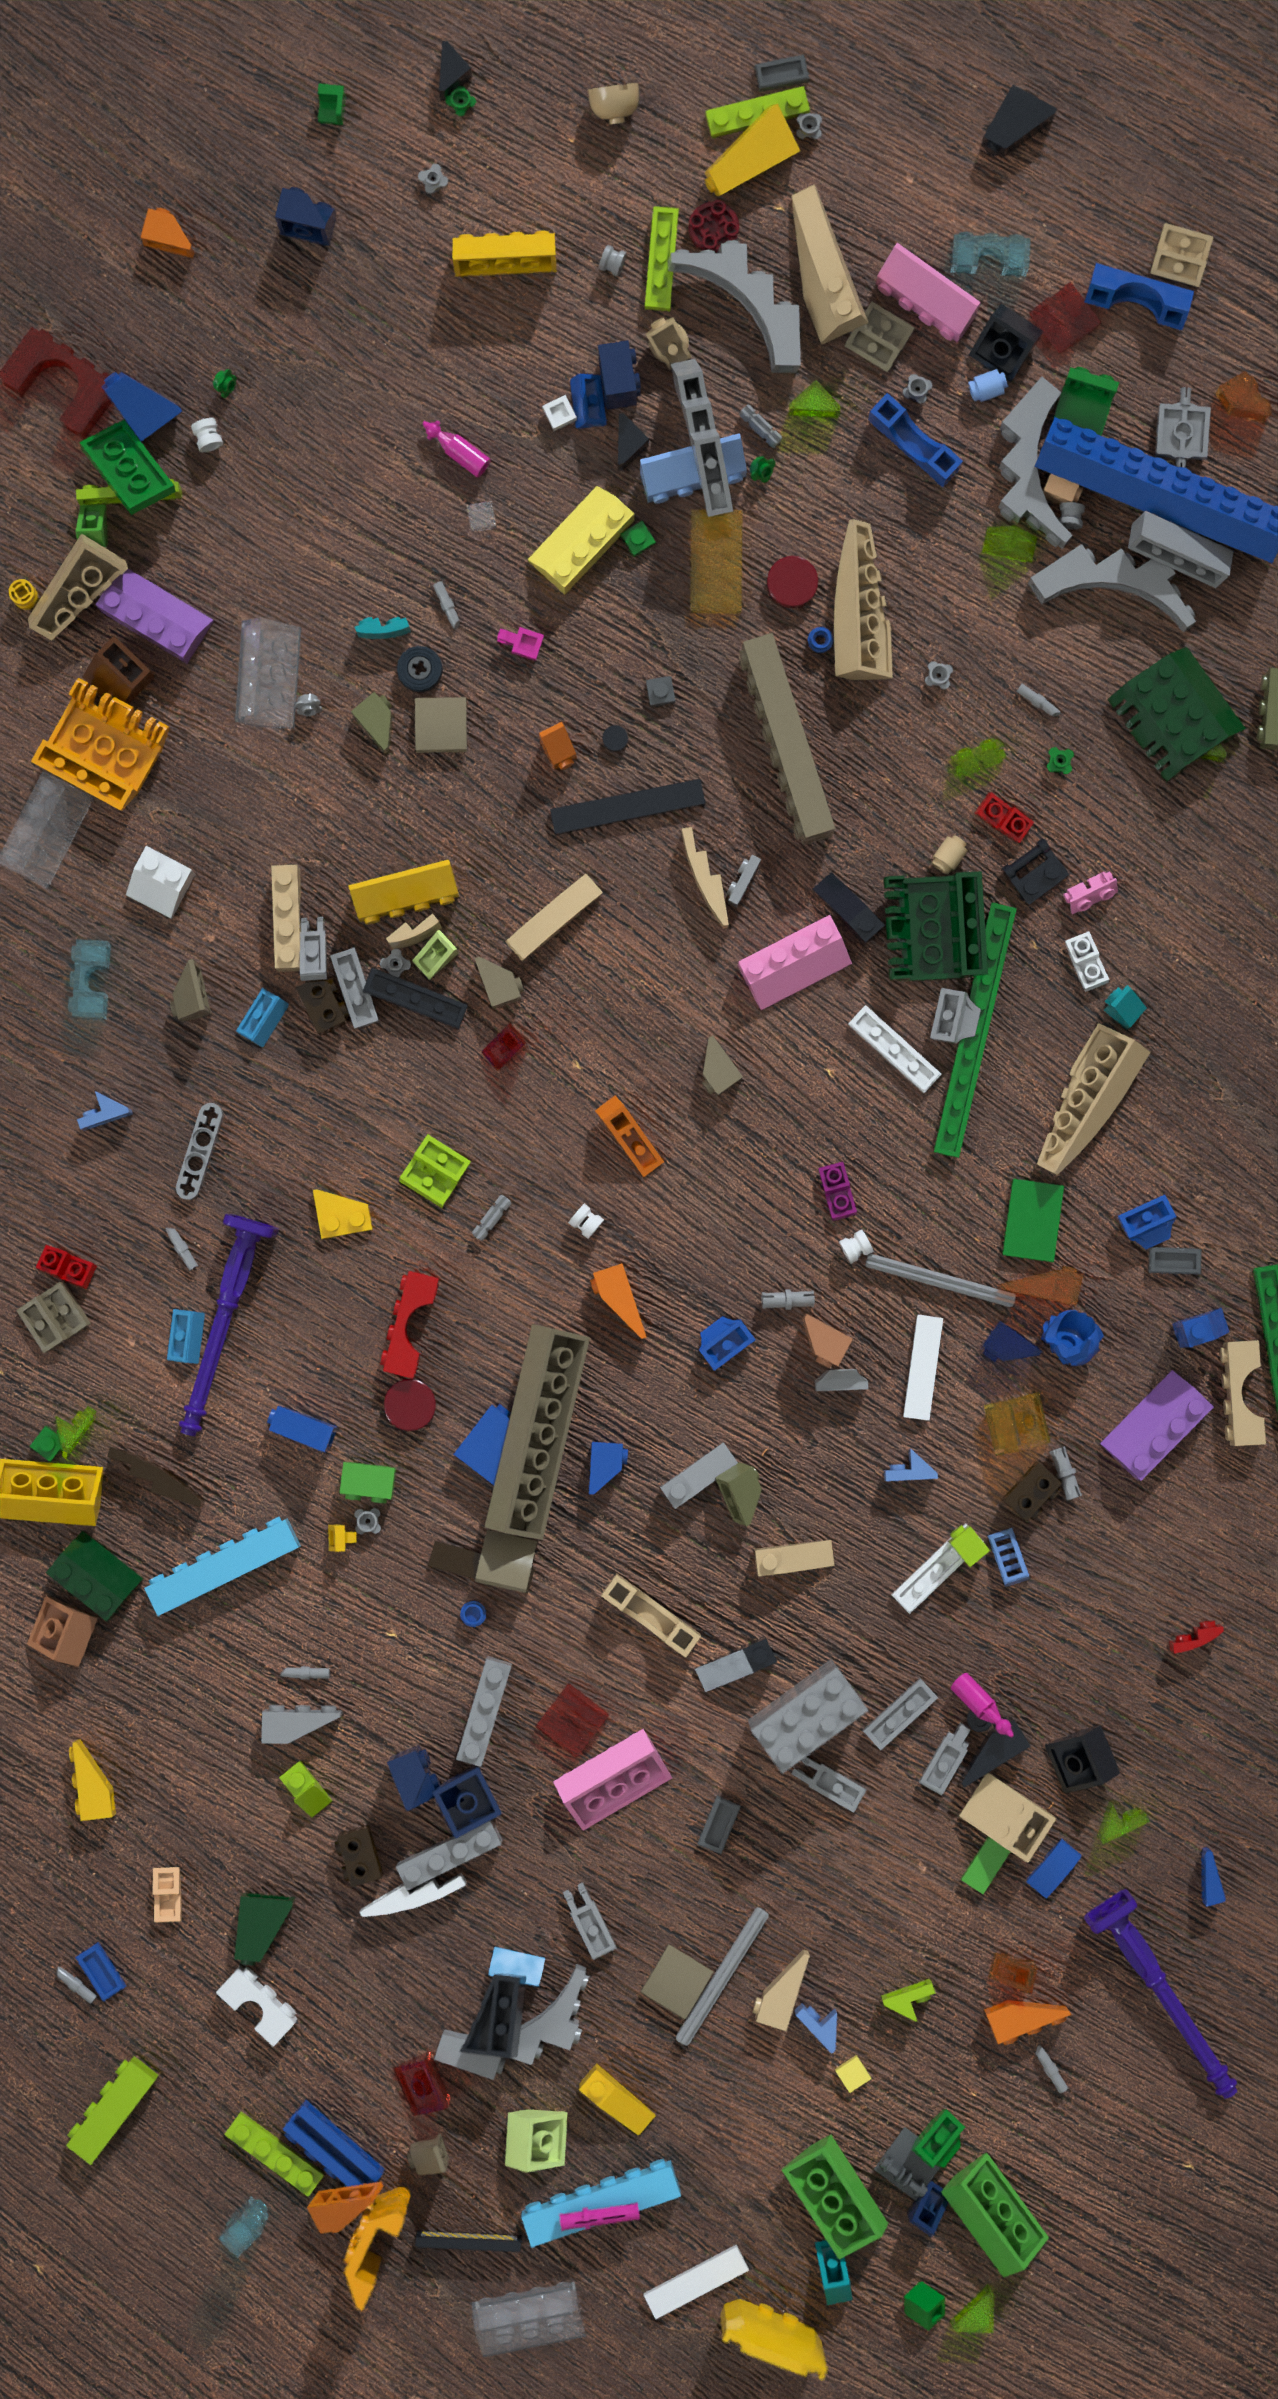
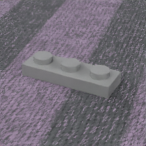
(352, 983)
(900, 1714)

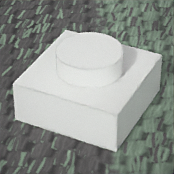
(559, 413)

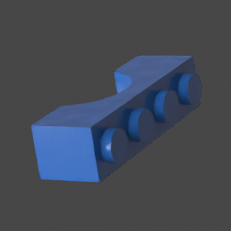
(1165, 301)
(929, 455)

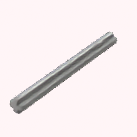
(940, 1280)
(722, 1976)

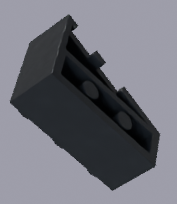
(499, 2018)

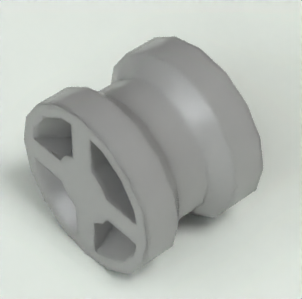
(612, 260)
(1071, 515)

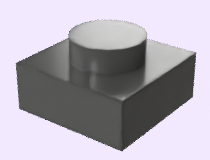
(660, 691)

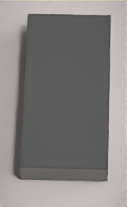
(781, 73)
(1174, 1260)
(718, 1824)

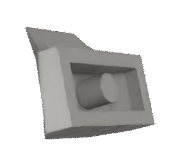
(954, 1017)
(841, 1380)

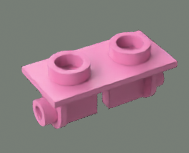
(1102, 888)

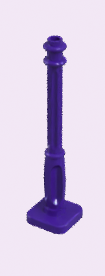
(231, 1289)
(1114, 1916)

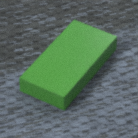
(985, 1865)

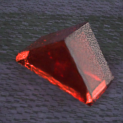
(504, 1047)

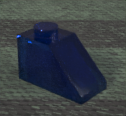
(1006, 1344)

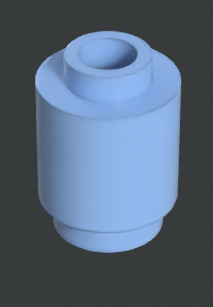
(987, 385)

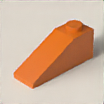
(629, 1135)
(617, 1294)
(339, 2206)

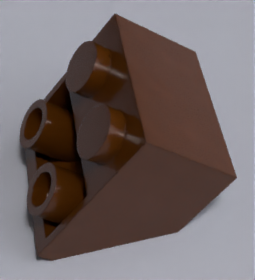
(117, 672)

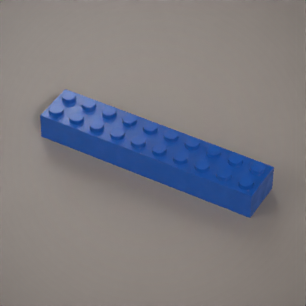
(1160, 489)

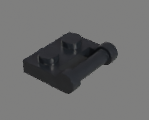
(1041, 878)

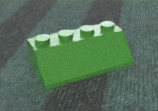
(835, 2197)
(995, 2215)

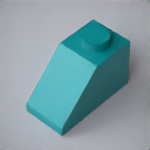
(833, 2274)

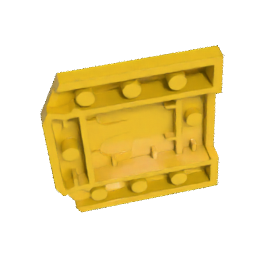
(773, 2337)

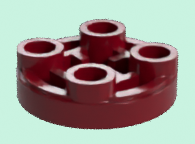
(712, 225)
(792, 582)
(410, 1404)

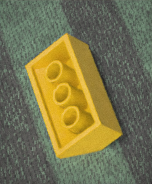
(504, 254)
(404, 891)
(50, 1492)

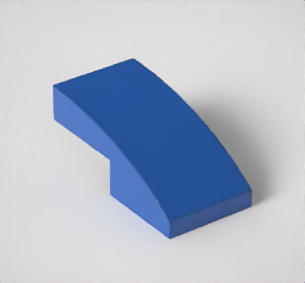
(1054, 1868)

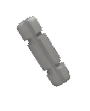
(760, 426)
(491, 1217)

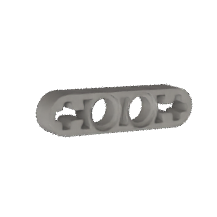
(203, 1152)

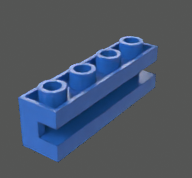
(331, 2147)

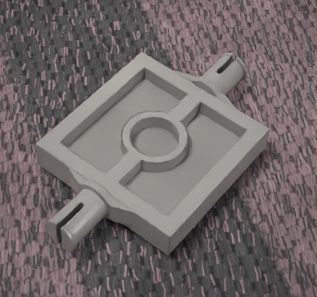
(1182, 430)

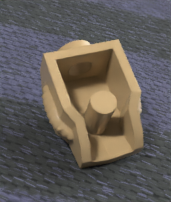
(668, 341)

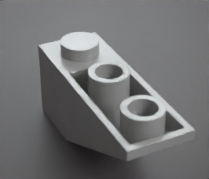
(287, 1725)

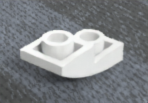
(1087, 961)

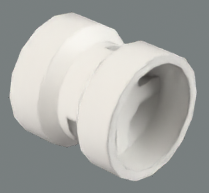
(207, 435)
(591, 1223)
(855, 1247)

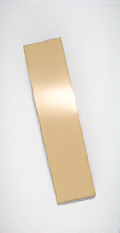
(709, 886)
(554, 917)

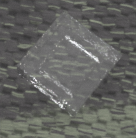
(481, 516)

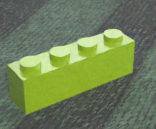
(112, 2110)

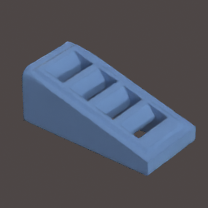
(1015, 1579)

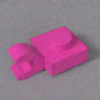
(525, 642)

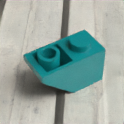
(1124, 1006)

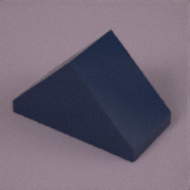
(928, 2210)

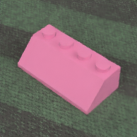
(927, 293)
(795, 962)
(612, 1779)

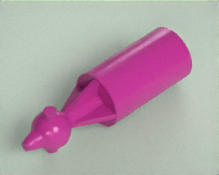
(459, 449)
(980, 1703)

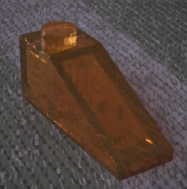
(1056, 1286)

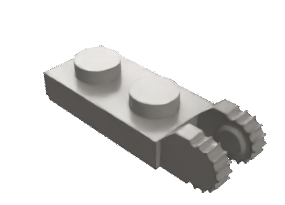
(313, 951)
(832, 1784)
(590, 1924)

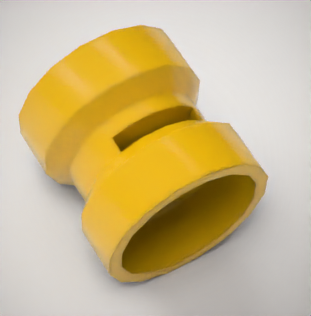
(25, 599)

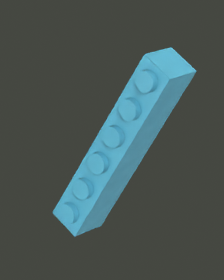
(222, 1566)
(643, 2186)

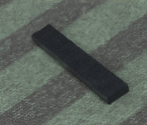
(627, 806)

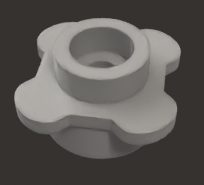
(809, 119)
(433, 186)
(923, 384)
(944, 670)
(308, 705)
(395, 956)
(362, 1526)

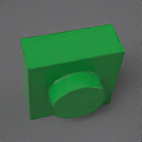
(638, 538)
(47, 1444)

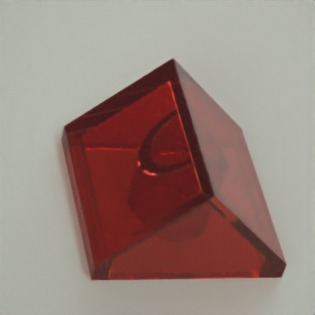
(422, 2085)

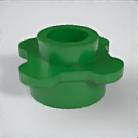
(460, 93)
(224, 382)
(762, 469)
(1055, 766)

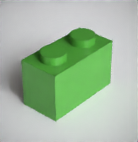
(368, 1481)

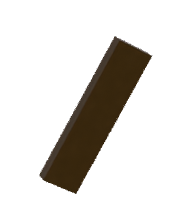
(459, 1560)

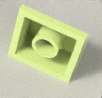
(536, 2139)

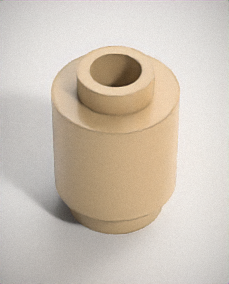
(949, 854)

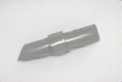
(446, 604)
(1038, 700)
(181, 1248)
(306, 1673)
(75, 1985)
(1051, 2070)

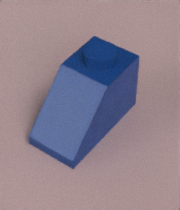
(605, 1463)

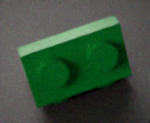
(1086, 399)

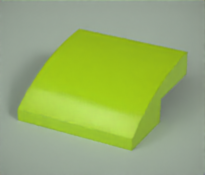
(434, 1171)

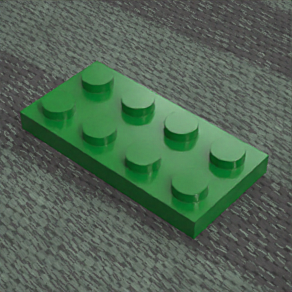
(127, 467)

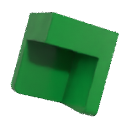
(331, 104)
(924, 2305)

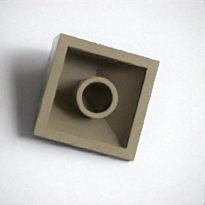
(190, 994)

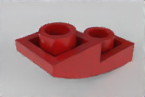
(1004, 818)
(66, 1267)
(1205, 1633)

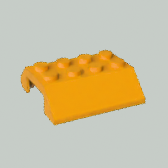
(102, 746)
(362, 2265)

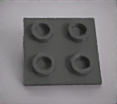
(904, 2167)

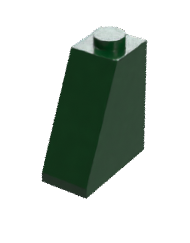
(258, 1924)

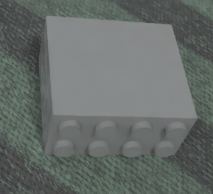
(807, 1716)

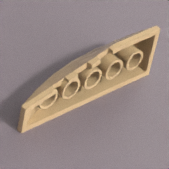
(824, 274)
(860, 627)
(1095, 1090)

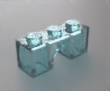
(1011, 252)
(88, 957)
(244, 2226)

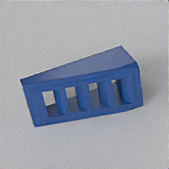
(1211, 1884)

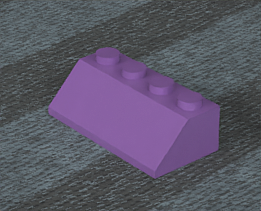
(154, 615)
(1156, 1425)

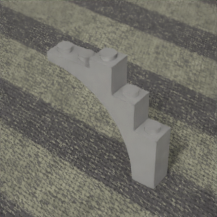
(755, 292)
(1027, 497)
(1117, 572)
(551, 2026)

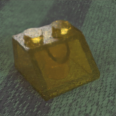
(1017, 1424)

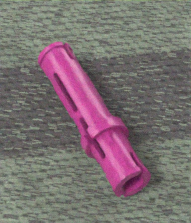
(599, 2216)

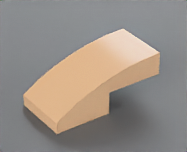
(167, 1895)

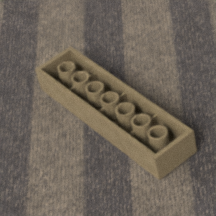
(787, 738)
(537, 1432)

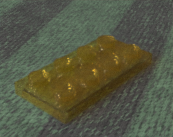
(716, 562)

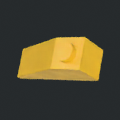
(615, 2100)

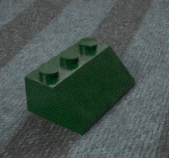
(94, 1576)

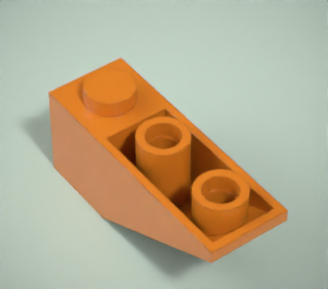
(1016, 2018)

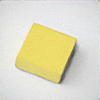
(853, 2073)

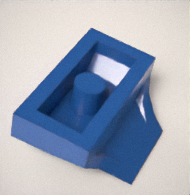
(1149, 1222)
(724, 1340)

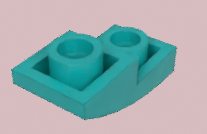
(372, 629)

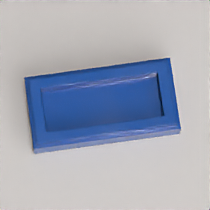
(100, 1971)

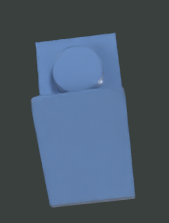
(109, 1112)
(917, 1470)
(825, 2030)

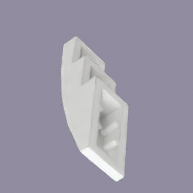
(401, 1899)

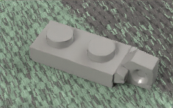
(946, 1760)

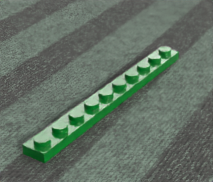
(971, 1049)

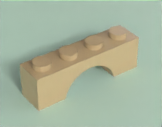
(286, 916)
(1239, 1361)
(651, 1615)

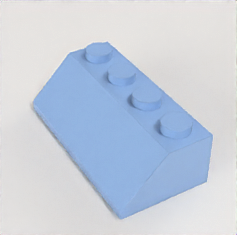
(677, 472)

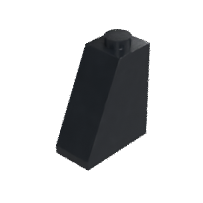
(1016, 122)

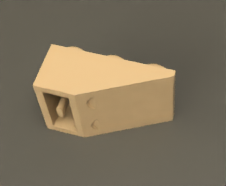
(1007, 1817)

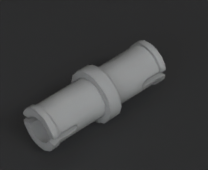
(787, 1299)
(1065, 1473)

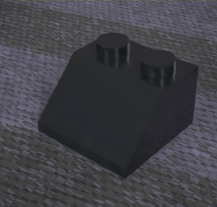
(1006, 342)
(1082, 1759)

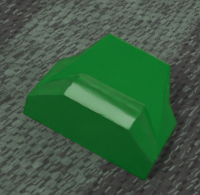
(939, 2140)

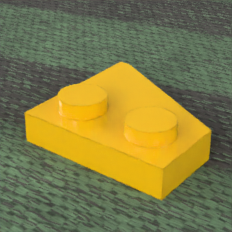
(340, 1215)

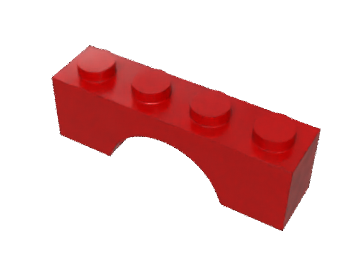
(402, 1356)

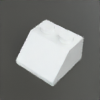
(159, 882)

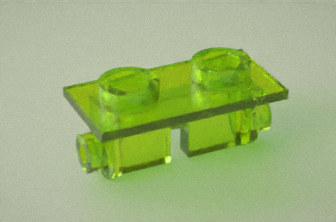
(987, 752)

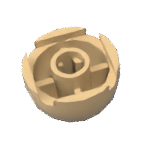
(614, 101)

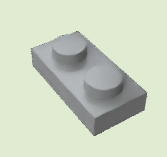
(738, 889)

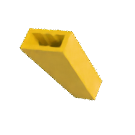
(754, 151)

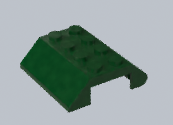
(1177, 711)
(936, 927)

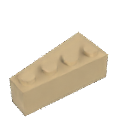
(74, 587)

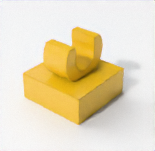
(338, 1537)

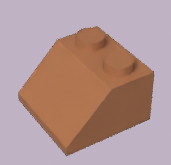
(825, 1341)
(62, 1631)

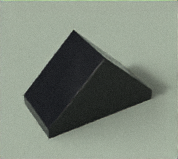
(453, 71)
(630, 442)

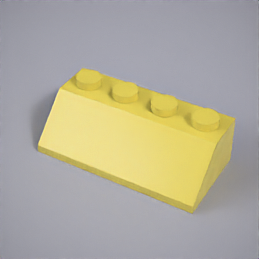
(582, 539)

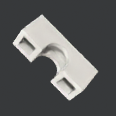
(244, 1987)

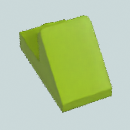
(305, 1789)
(901, 1999)

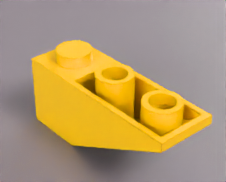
(94, 1790)

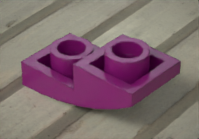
(837, 1191)

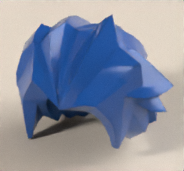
(1072, 1337)

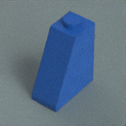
(139, 405)
(1200, 1328)
(302, 1428)
(485, 1443)

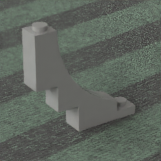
(703, 435)

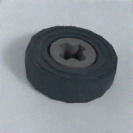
(426, 680)

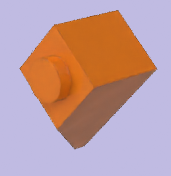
(164, 233)
(558, 746)

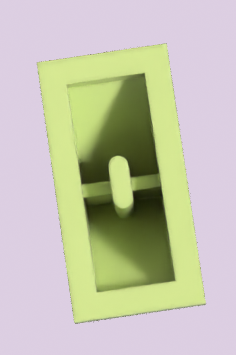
(435, 955)

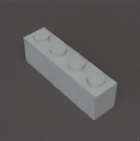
(1180, 549)
(484, 1711)
(448, 1854)

